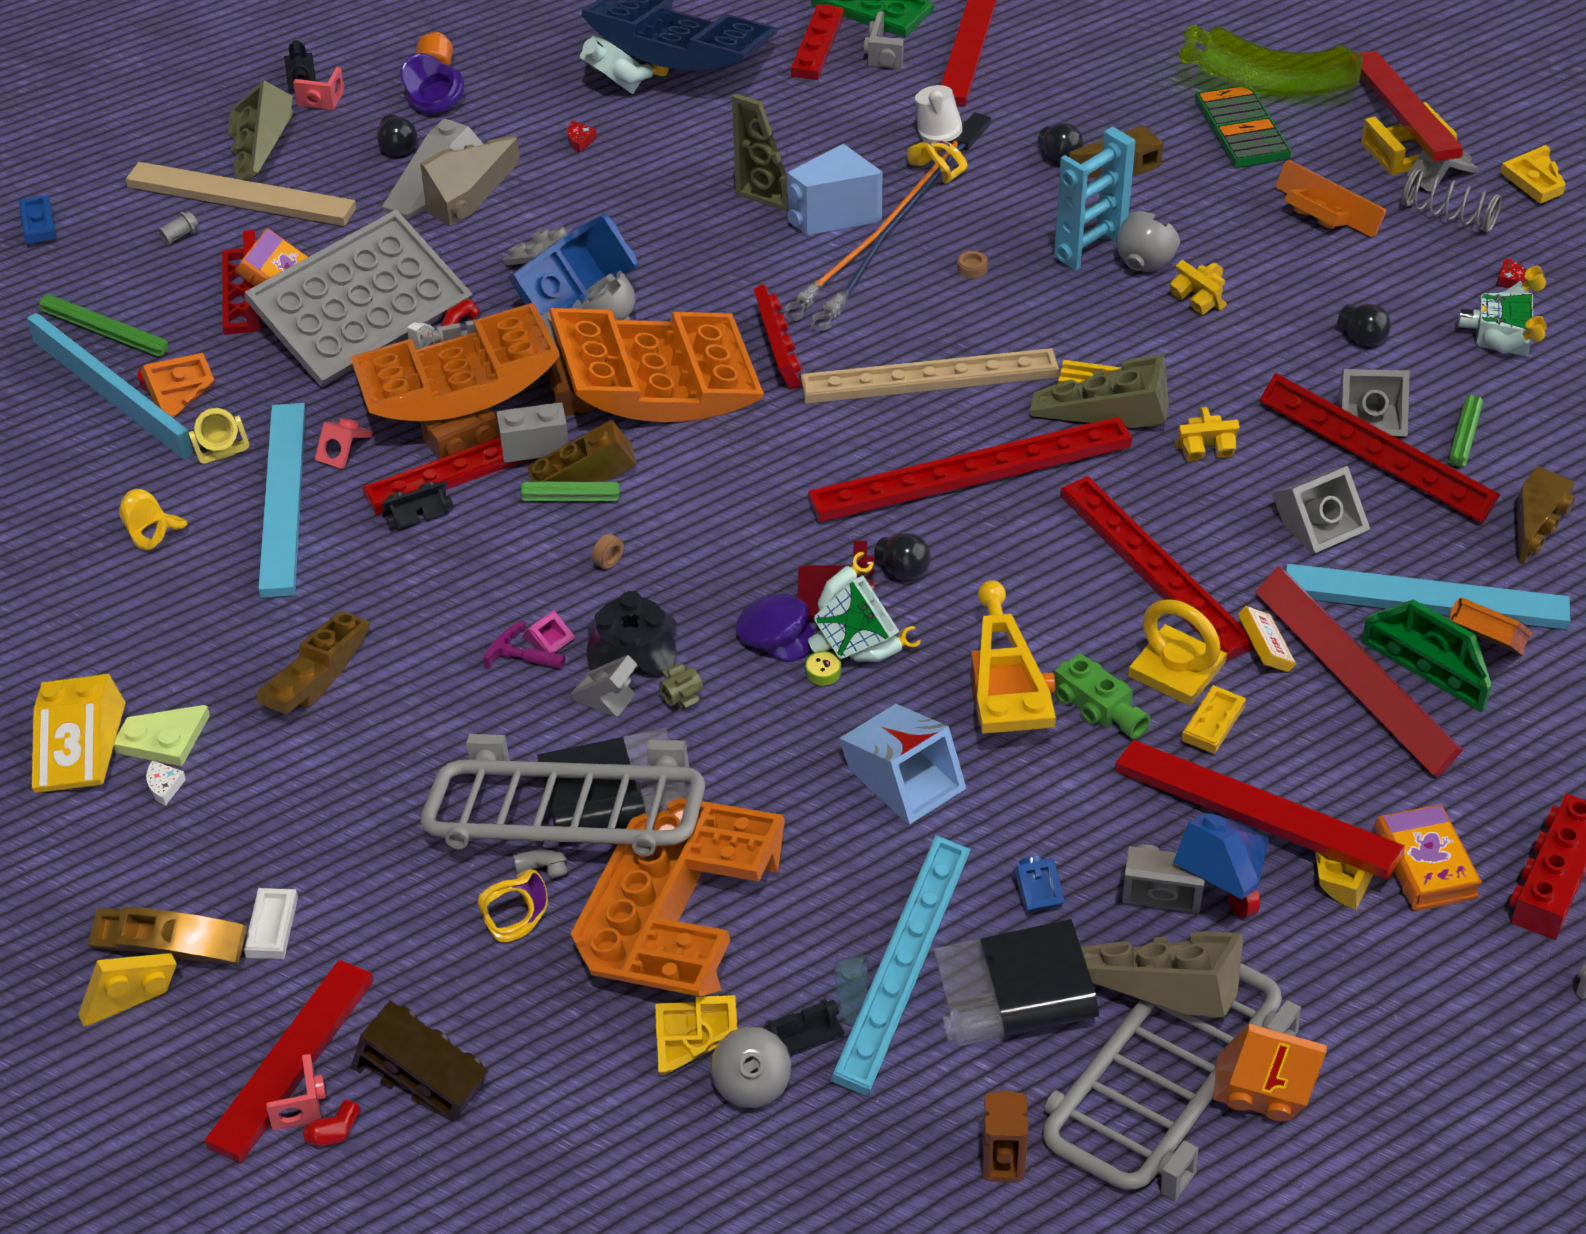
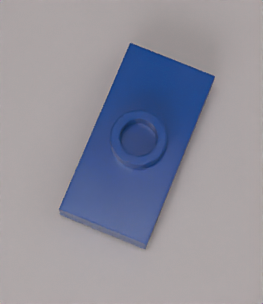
(37, 219)

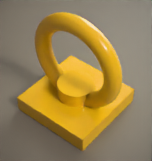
(1174, 660)

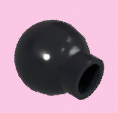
(396, 136)
(1059, 140)
(1366, 324)
(903, 556)

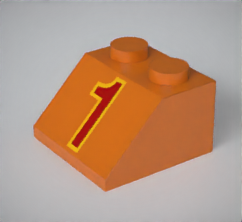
(1268, 1072)

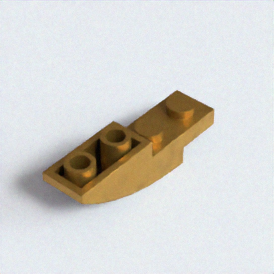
(318, 665)
(167, 932)

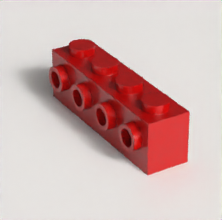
(1556, 871)

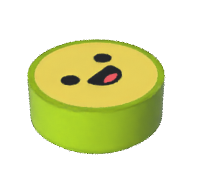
(823, 668)

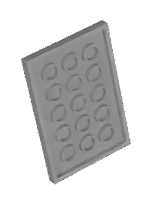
(356, 296)

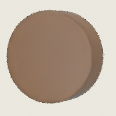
(972, 264)
(607, 551)

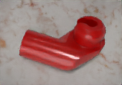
(458, 311)
(332, 1129)

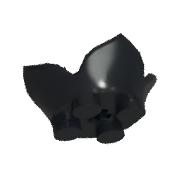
(635, 629)

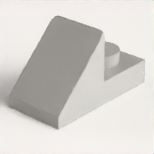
(607, 687)

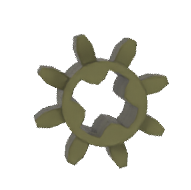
(680, 686)

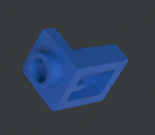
(1038, 883)

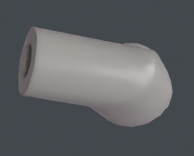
(542, 858)

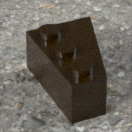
(419, 1061)

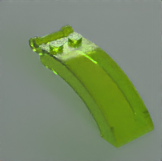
(1270, 69)

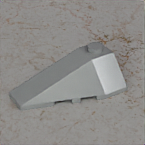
(409, 192)

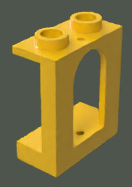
(1386, 146)

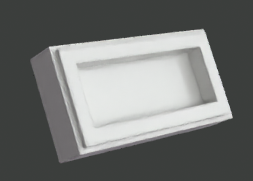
(271, 923)

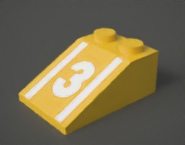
(74, 732)

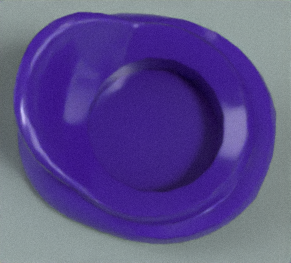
(430, 84)
(777, 626)

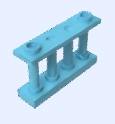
(1114, 197)

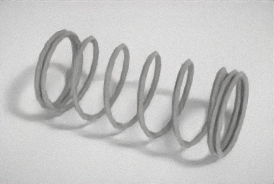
(1488, 220)

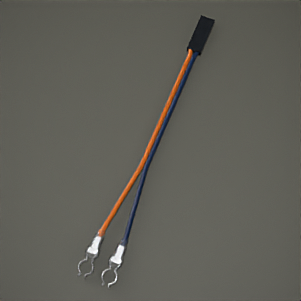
(832, 308)

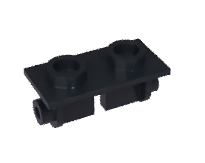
(298, 64)
(401, 508)
(807, 1027)

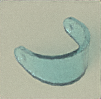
(851, 984)

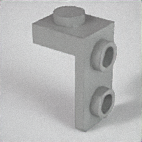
(883, 50)
(1433, 169)

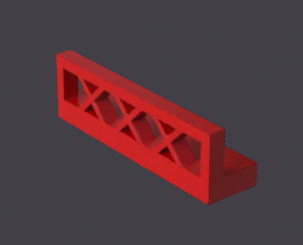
(231, 291)

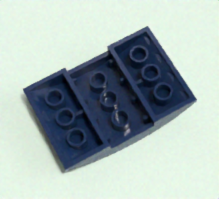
(673, 38)

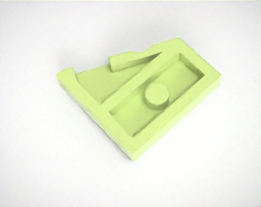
(162, 735)

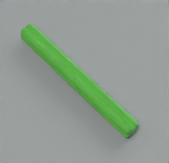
(104, 325)

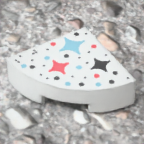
(420, 334)
(164, 781)

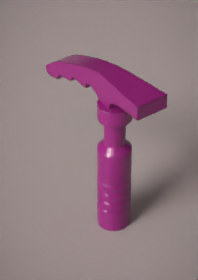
(502, 647)

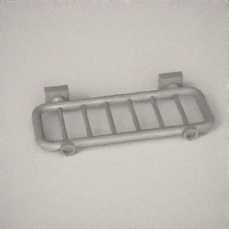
(490, 757)
(1177, 1167)

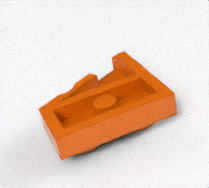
(177, 381)

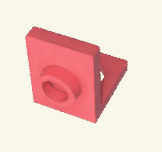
(319, 94)
(342, 432)
(308, 1103)

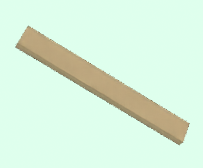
(241, 193)
(929, 375)

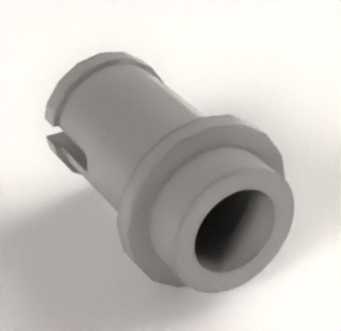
(177, 228)

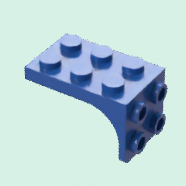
(573, 265)

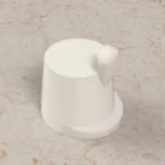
(937, 114)

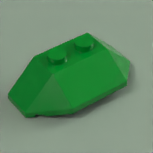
(1431, 649)

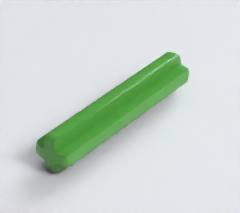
(1465, 431)
(570, 491)

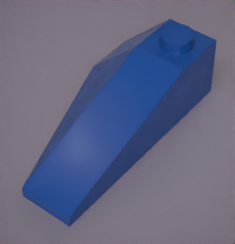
(1223, 853)

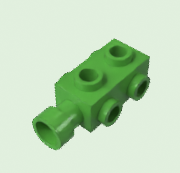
(1099, 696)

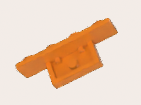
(1328, 201)

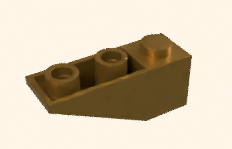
(1146, 155)
(590, 458)
(1539, 509)

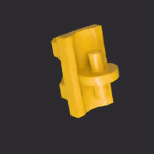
(1204, 282)
(1207, 431)

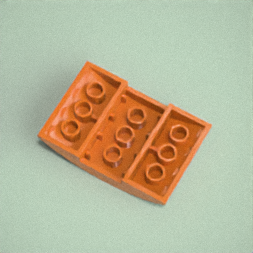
(657, 368)
(459, 373)

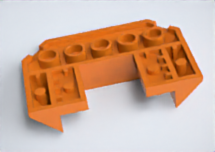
(634, 912)

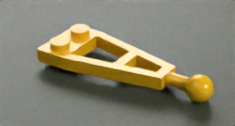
(1014, 710)

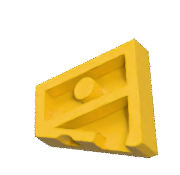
(1535, 174)
(125, 983)

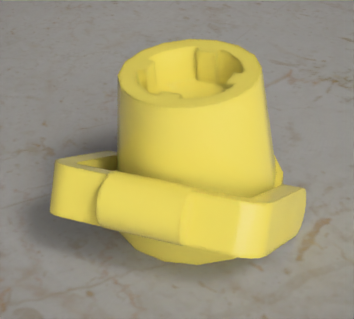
(217, 431)

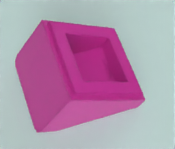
(549, 633)

